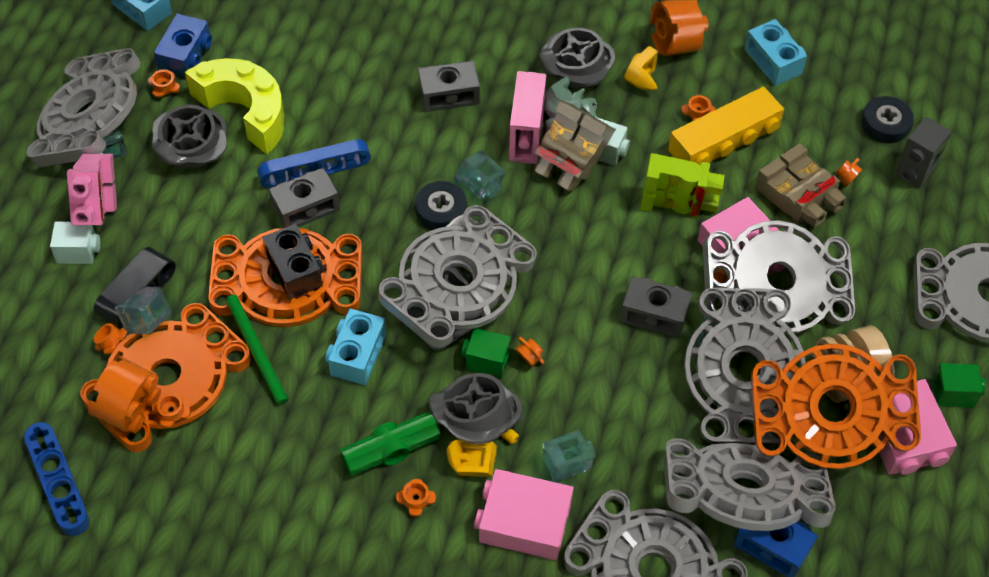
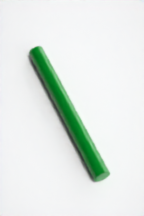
(257, 350)

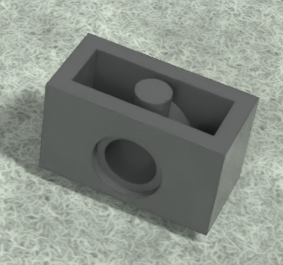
(449, 86)
(923, 152)
(304, 199)
(664, 319)

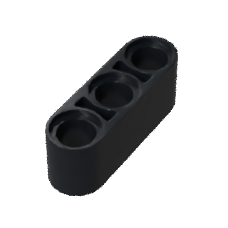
(145, 270)

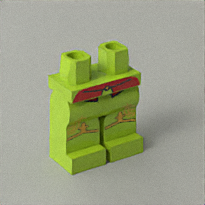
(681, 186)

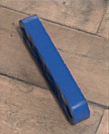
(345, 155)
(56, 478)

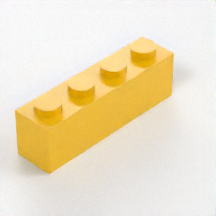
(727, 128)

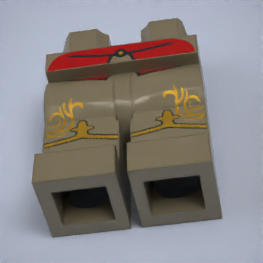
(573, 145)
(800, 187)

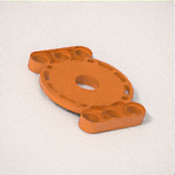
(254, 280)
(199, 360)
(869, 401)

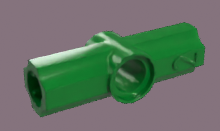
(389, 443)

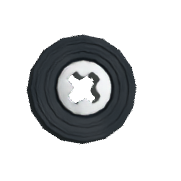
(879, 128)
(432, 195)

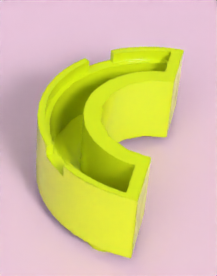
(245, 84)

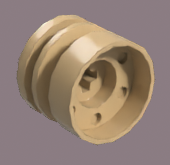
(864, 338)

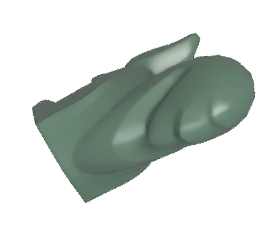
(560, 91)

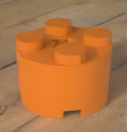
(677, 26)
(124, 394)

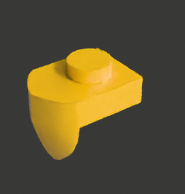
(640, 69)
(472, 458)

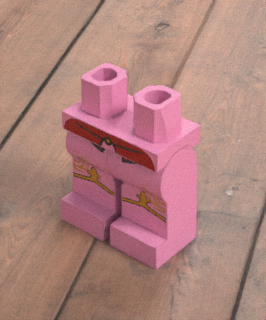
(91, 189)

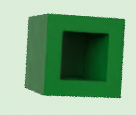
(486, 352)
(958, 385)

